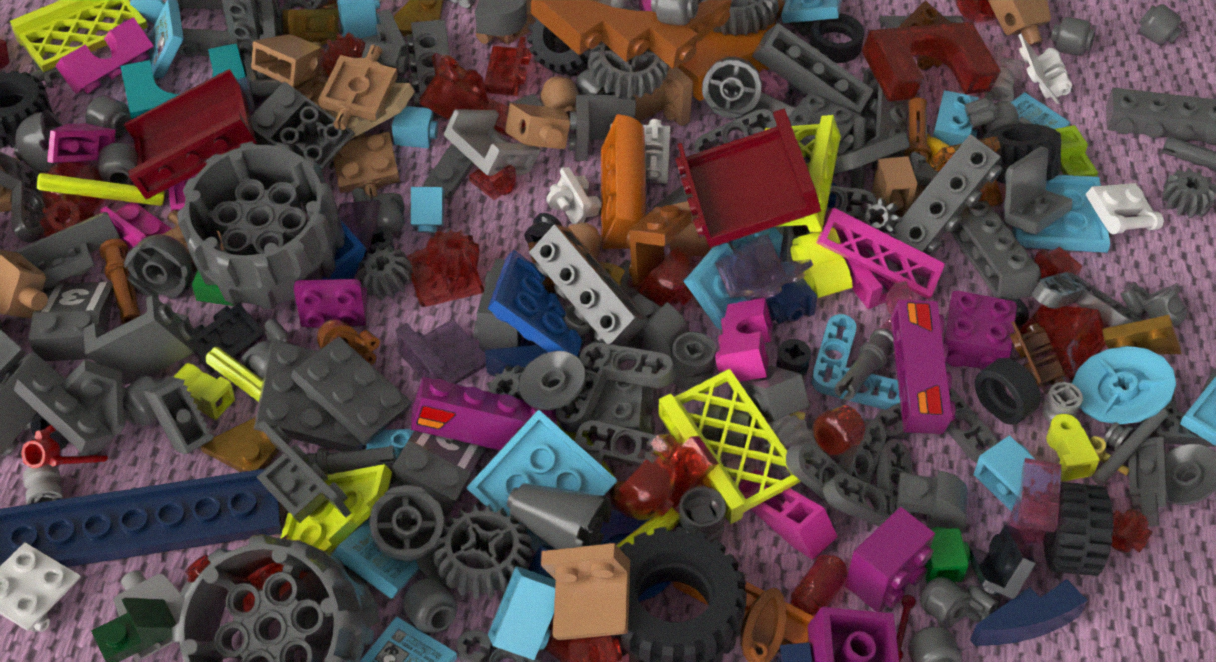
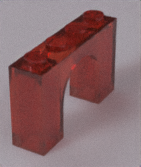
(954, 44)

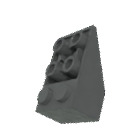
(299, 122)

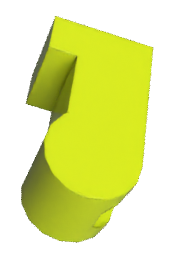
(206, 390)
(1073, 447)

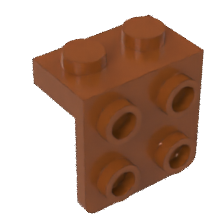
(650, 236)

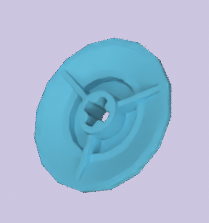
(1143, 373)

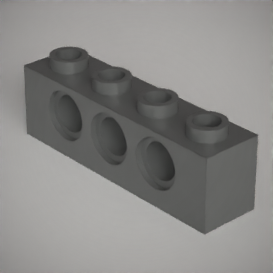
(425, 40)

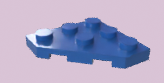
(529, 308)

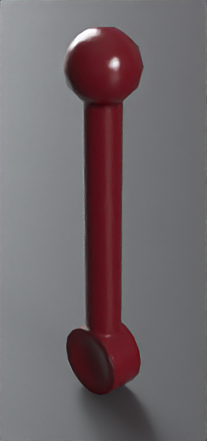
(908, 602)

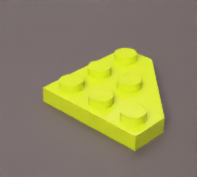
(326, 525)

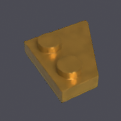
(417, 12)
(311, 24)
(1152, 334)
(242, 448)

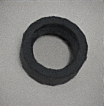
(838, 51)
(1018, 382)

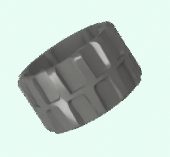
(250, 190)
(226, 585)

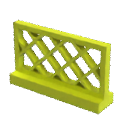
(69, 13)
(823, 157)
(682, 427)

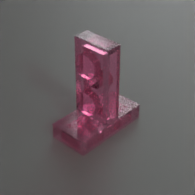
(1037, 501)

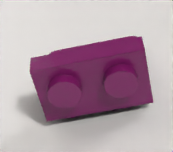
(329, 300)
(978, 329)

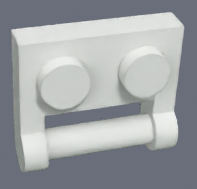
(1121, 200)

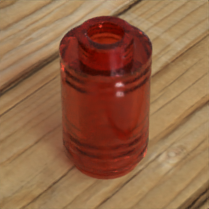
(819, 584)

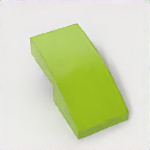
(1073, 153)

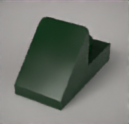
(141, 627)

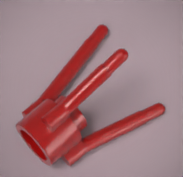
(46, 451)

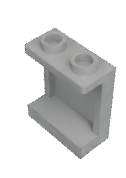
(475, 137)

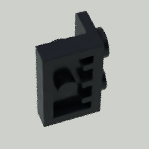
(231, 331)
(1005, 565)

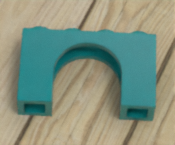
(144, 93)

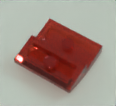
(434, 290)

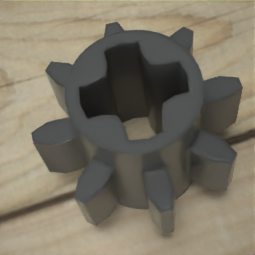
(890, 218)

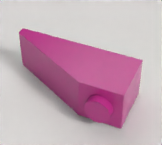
(78, 142)
(793, 518)

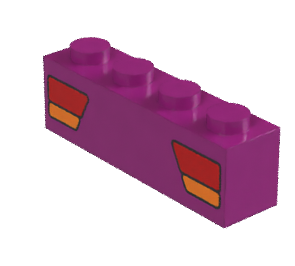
(922, 367)
(470, 413)

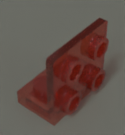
(453, 88)
(1072, 332)

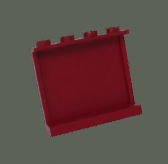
(187, 131)
(748, 184)

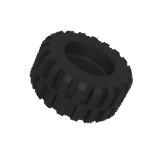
(691, 561)

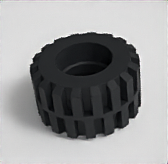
(547, 55)
(19, 98)
(1022, 139)
(1083, 530)

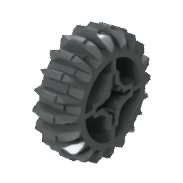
(749, 16)
(627, 78)
(476, 569)

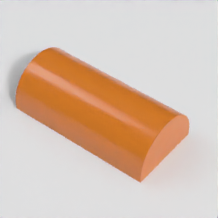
(622, 181)

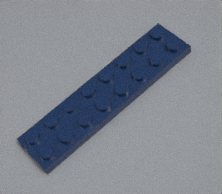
(143, 519)

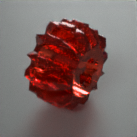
(346, 46)
(63, 210)
(452, 254)

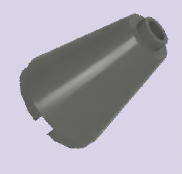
(560, 515)

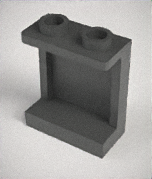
(143, 343)

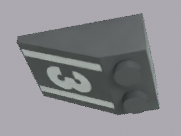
(58, 328)
(437, 466)

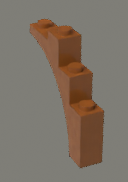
(628, 32)

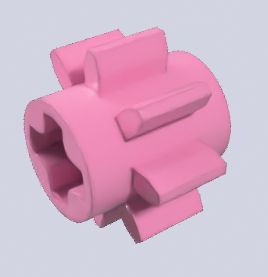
(773, 85)

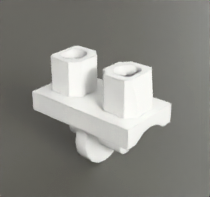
(571, 197)

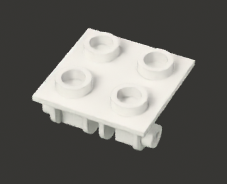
(1047, 70)
(656, 151)
(32, 586)

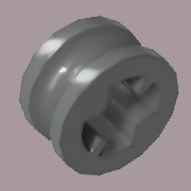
(1117, 435)

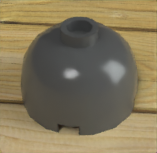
(732, 87)
(33, 139)
(159, 266)
(406, 523)

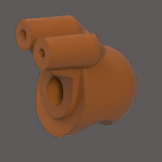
(362, 343)

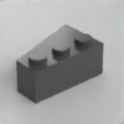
(487, 328)

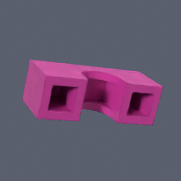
(85, 70)
(743, 339)

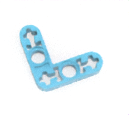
(839, 367)

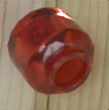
(838, 429)

